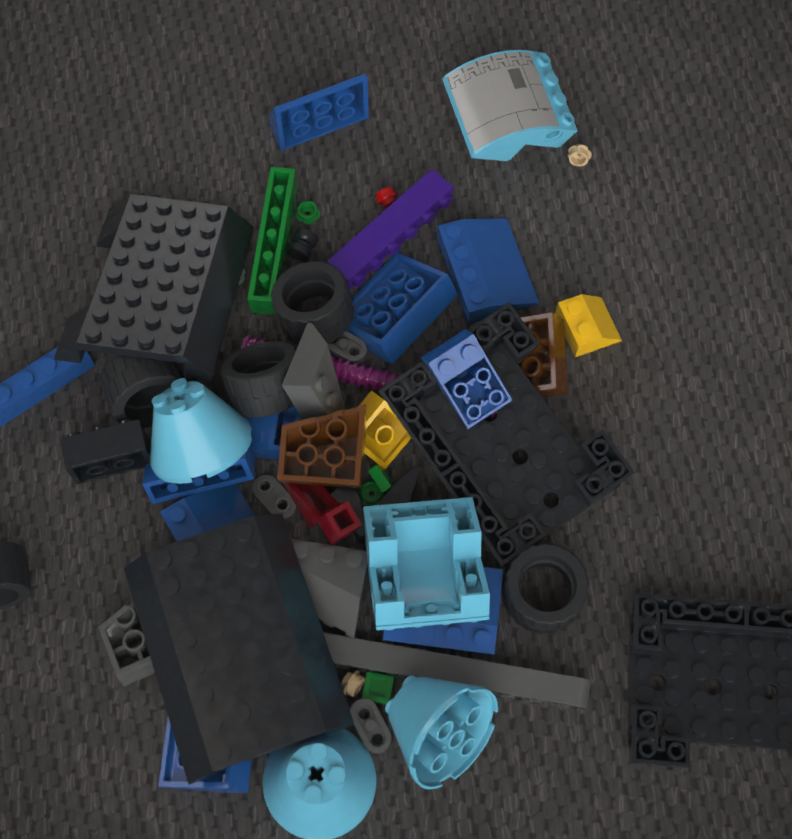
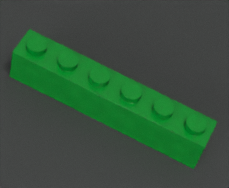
(272, 238)

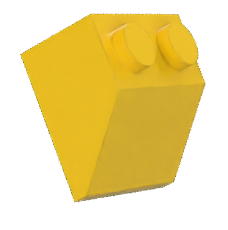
(587, 324)
(384, 431)

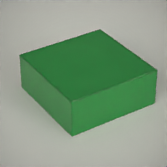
(381, 478)
(378, 688)

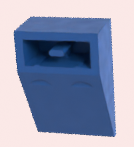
(467, 378)
(267, 433)

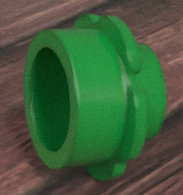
(303, 208)
(370, 487)

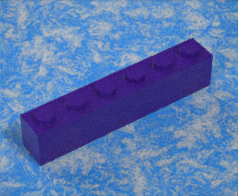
(392, 228)

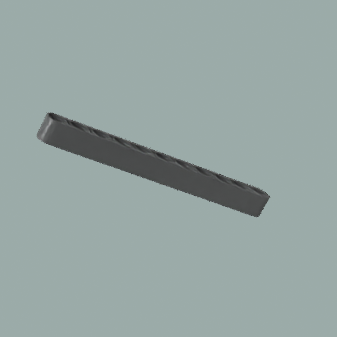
(496, 677)

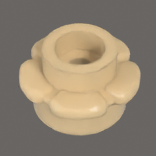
(579, 152)
(352, 683)

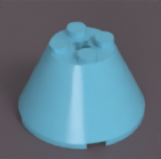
(195, 433)
(440, 726)
(323, 807)

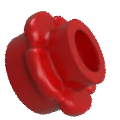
(386, 196)

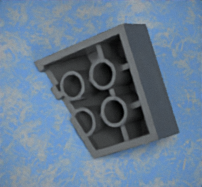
(312, 377)
(335, 582)
(126, 645)

